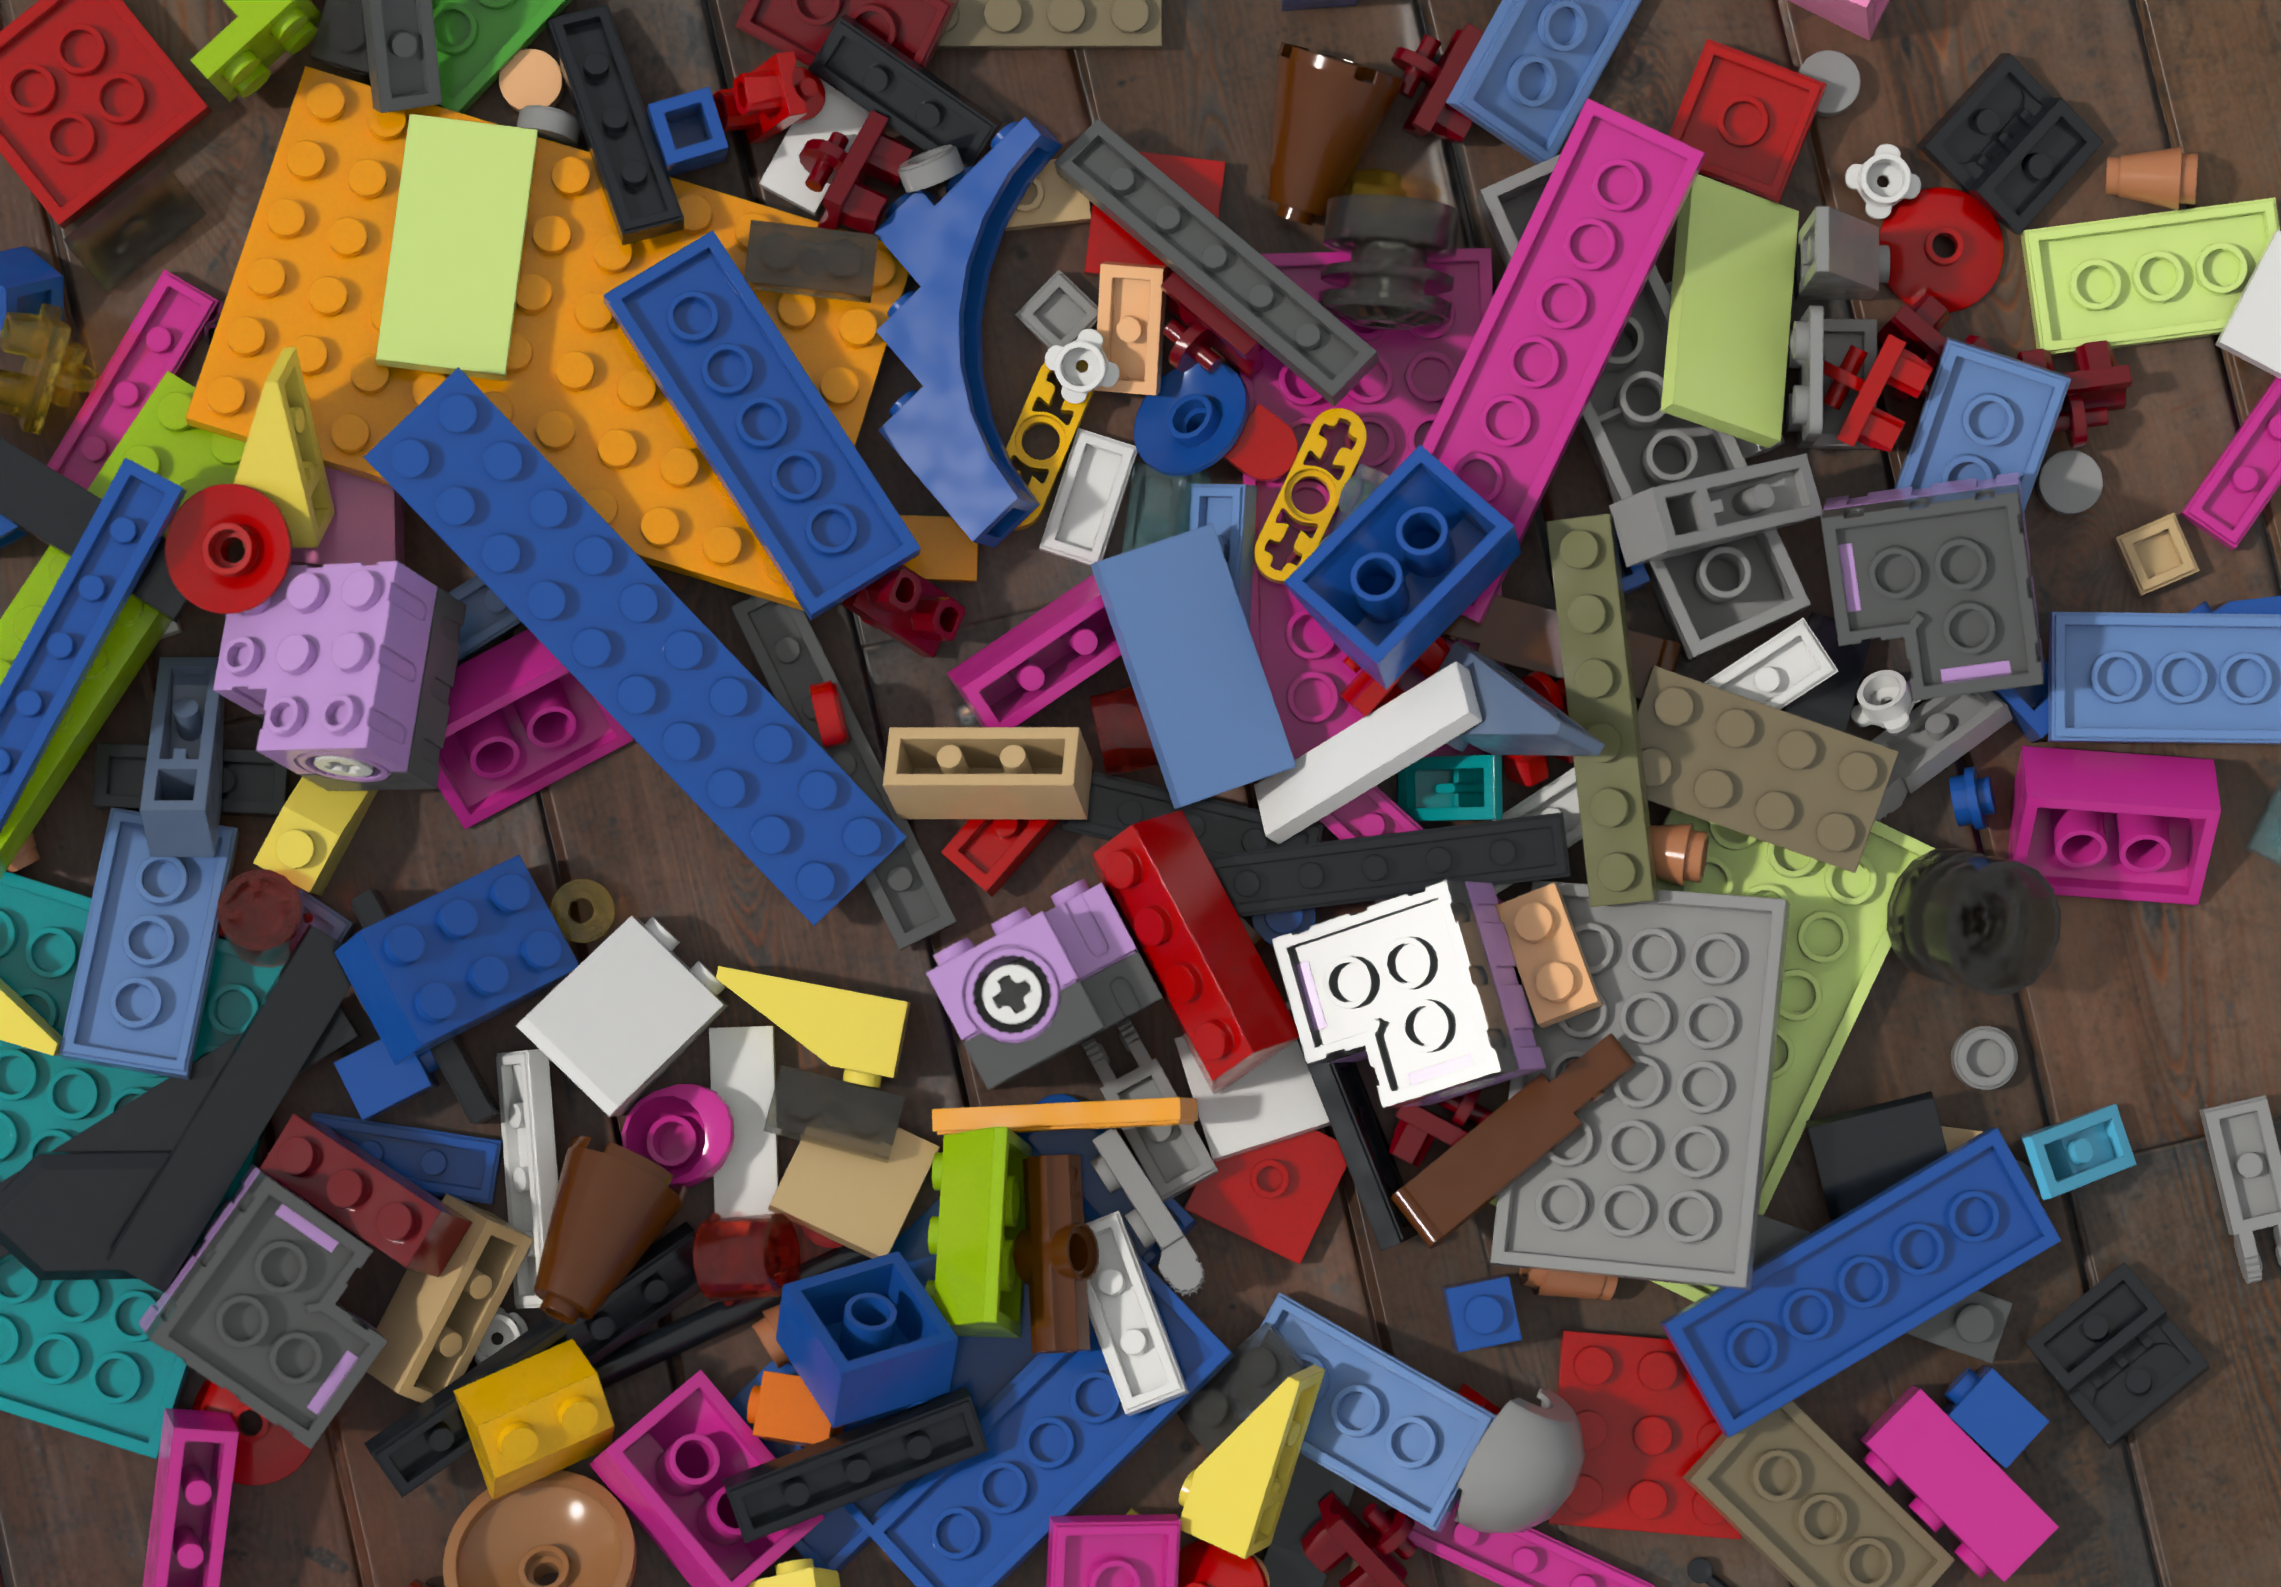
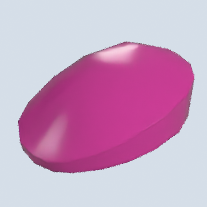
(683, 1131)

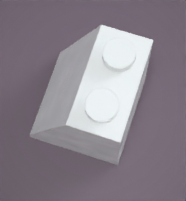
(625, 1014)

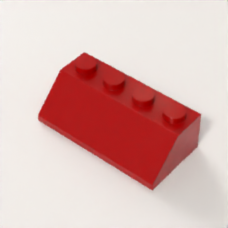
(1195, 947)

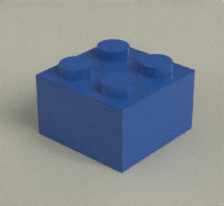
(866, 1339)

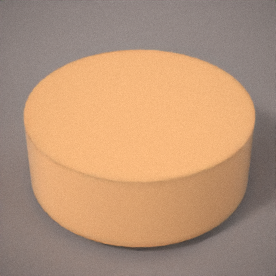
(531, 80)

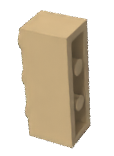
(988, 773)
(441, 1321)

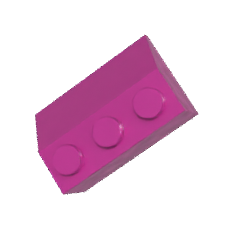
(517, 728)
(2115, 823)
(672, 1484)

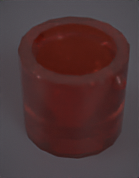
(1122, 732)
(262, 917)
(745, 1256)

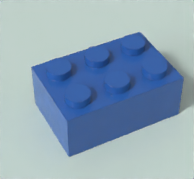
(456, 959)

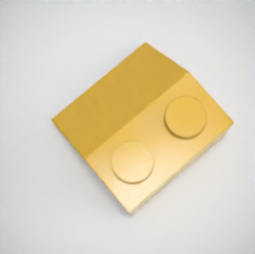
(536, 1417)

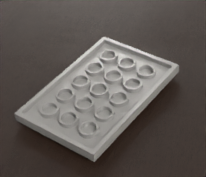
(1676, 1147)

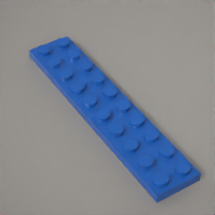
(635, 646)

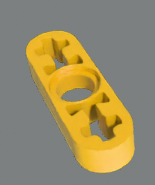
(1045, 392)
(1314, 445)

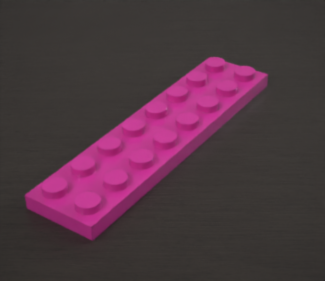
(1560, 313)

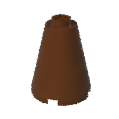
(1321, 127)
(600, 1226)

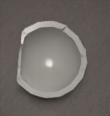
(1522, 1466)

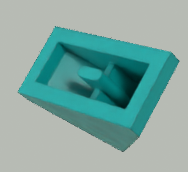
(1452, 788)

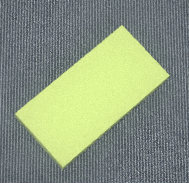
(457, 247)
(2143, 274)
(1730, 312)

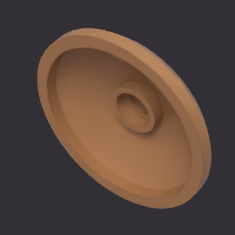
(543, 1528)

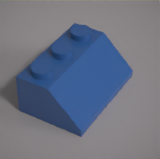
(1404, 566)

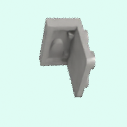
(1809, 344)

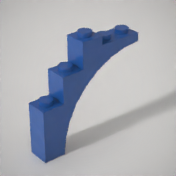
(937, 333)

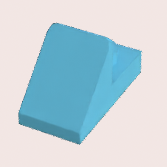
(2078, 1151)

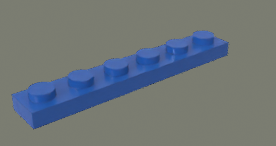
(79, 620)

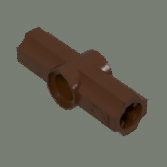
(1056, 1254)

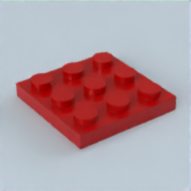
(86, 101)
(1639, 1436)

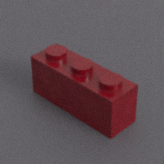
(366, 1195)

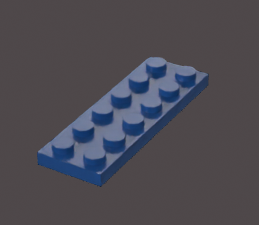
(761, 425)
(1861, 1281)

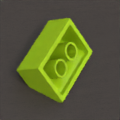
(977, 1231)

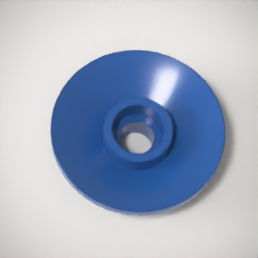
(1191, 420)

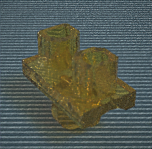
(43, 343)

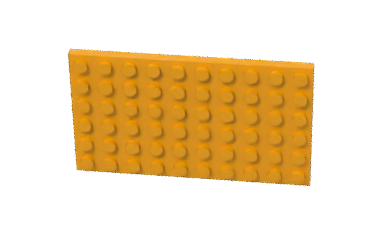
(572, 380)

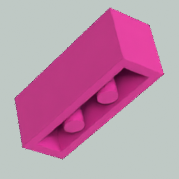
(1038, 659)
(1956, 1485)
(191, 1499)

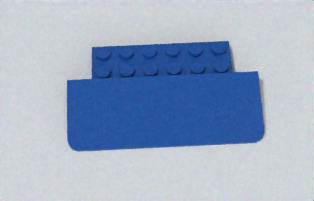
(1045, 1417)

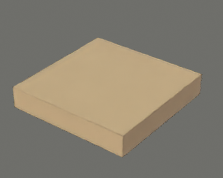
(854, 1196)

